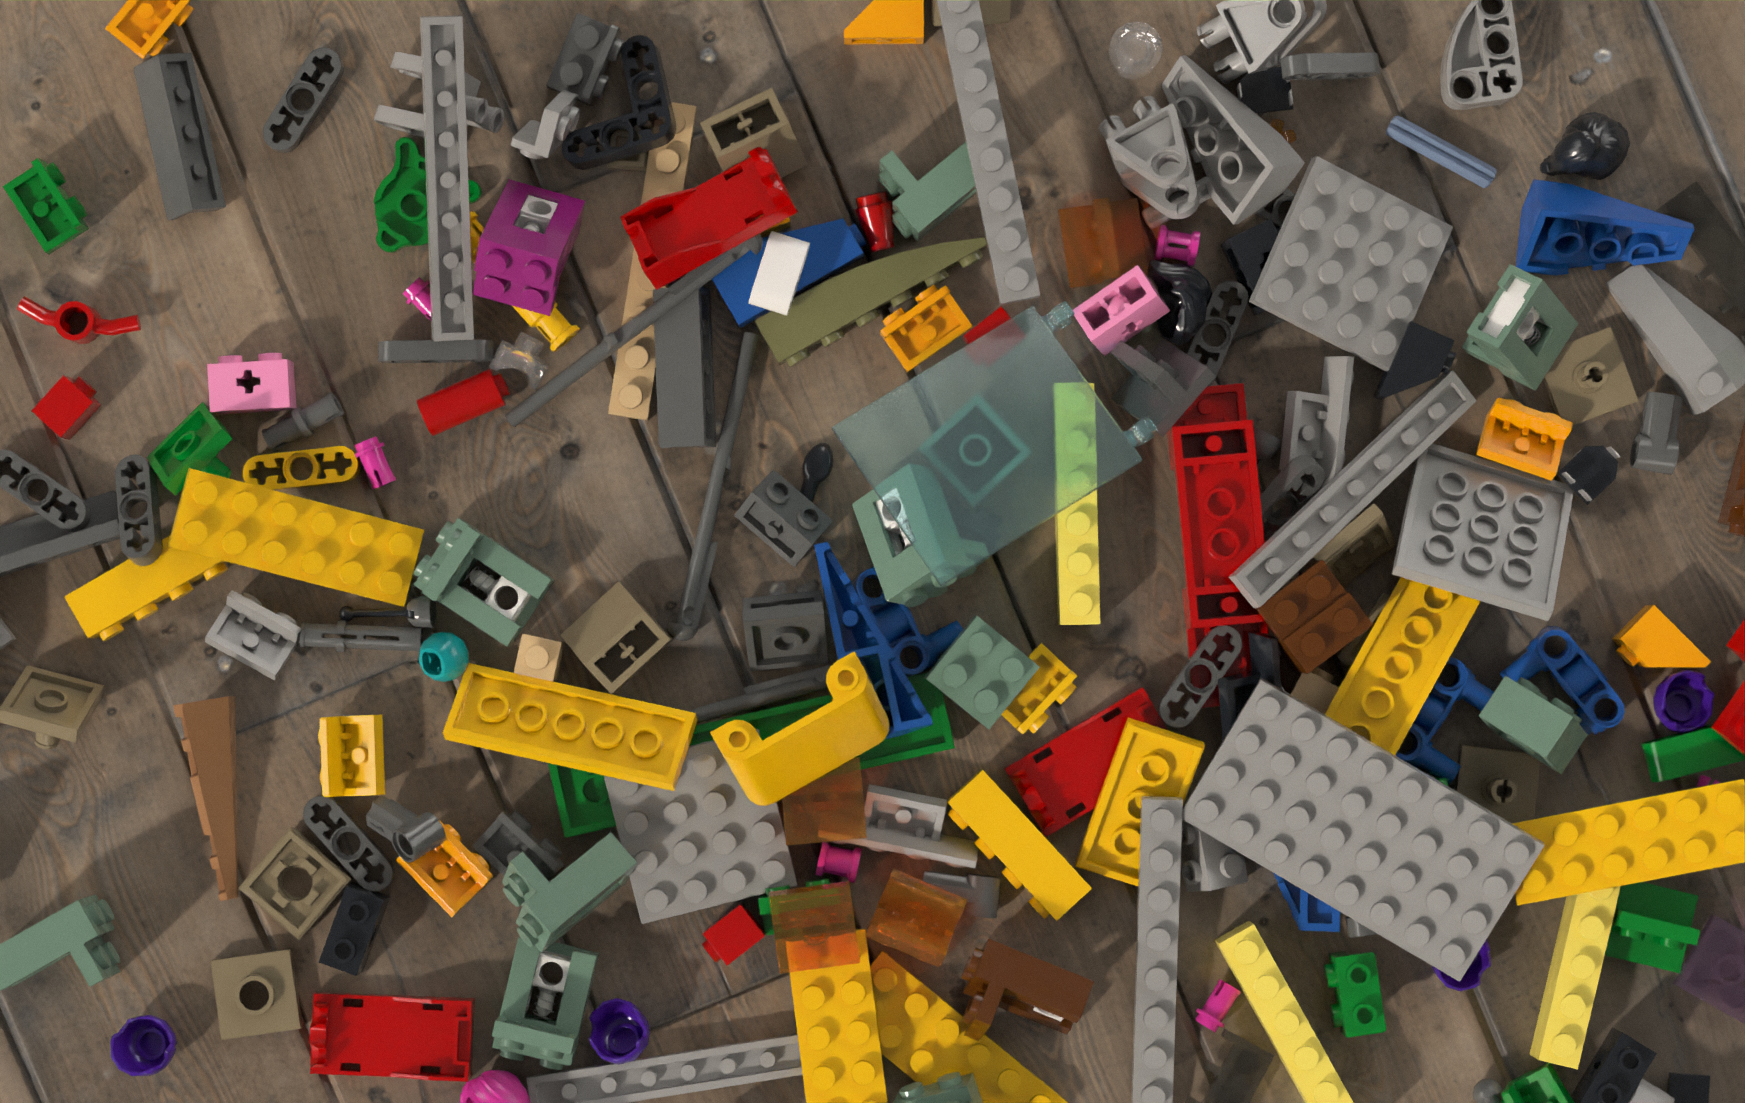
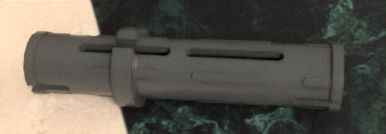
(313, 636)

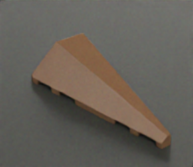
(211, 752)

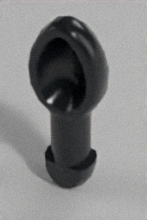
(816, 468)

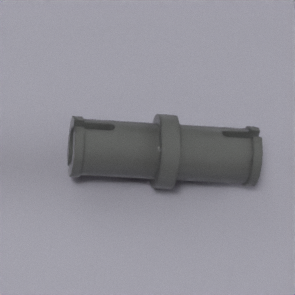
(302, 422)

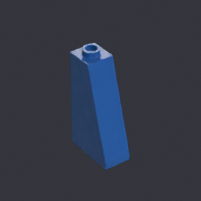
(831, 250)

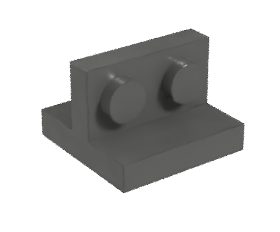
(1160, 383)
(785, 630)

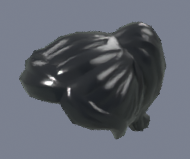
(1589, 148)
(1185, 295)

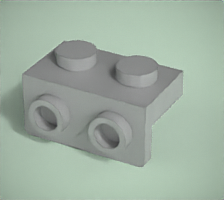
(544, 137)
(254, 634)
(1208, 862)

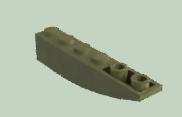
(857, 296)

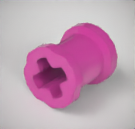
(1168, 236)
(838, 861)

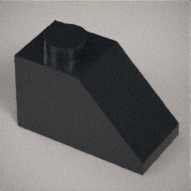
(1417, 360)

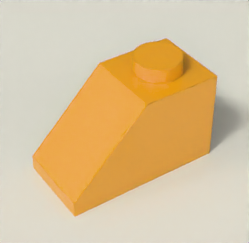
(887, 23)
(1656, 642)

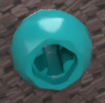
(443, 656)

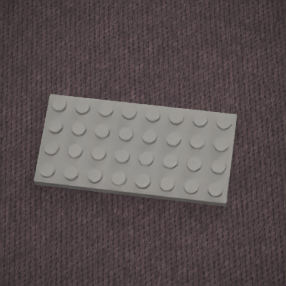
(1361, 829)

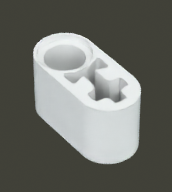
(779, 273)

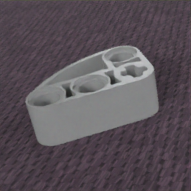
(1471, 61)

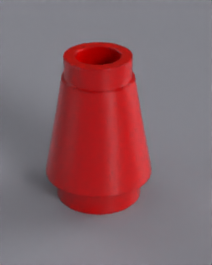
(875, 218)

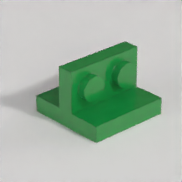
(1652, 926)

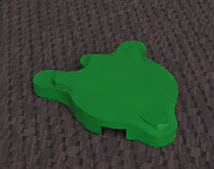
(403, 200)

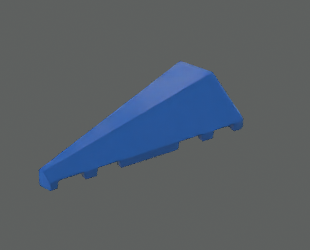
(857, 632)

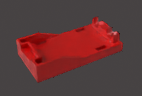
(702, 222)
(1077, 763)
(392, 1036)

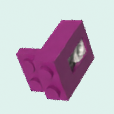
(526, 246)

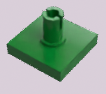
(191, 446)

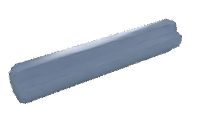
(1441, 151)

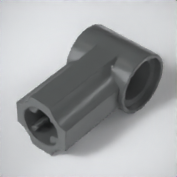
(1656, 443)
(409, 833)
(979, 890)

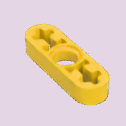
(330, 455)

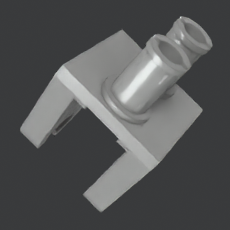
(1261, 32)
(477, 109)
(1153, 157)

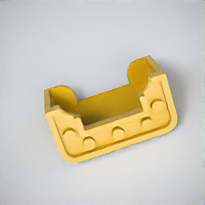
(811, 745)

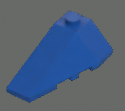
(1582, 228)

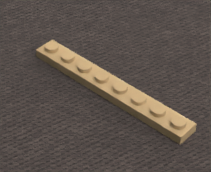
(636, 359)

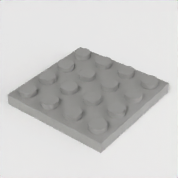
(1350, 263)
(1484, 531)
(699, 841)

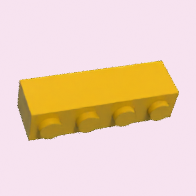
(135, 589)
(1018, 844)

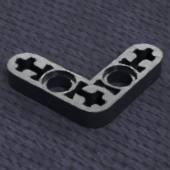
(643, 113)

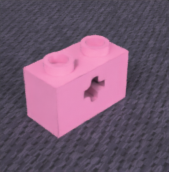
(1120, 310)
(273, 394)

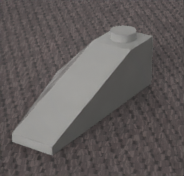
(1235, 146)
(1689, 345)

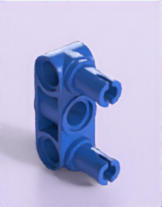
(900, 628)
(1574, 673)
(1434, 714)

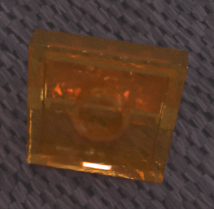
(1101, 241)
(827, 808)
(915, 918)
(814, 927)

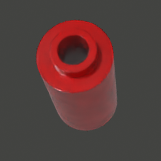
(463, 401)

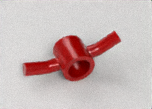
(61, 318)

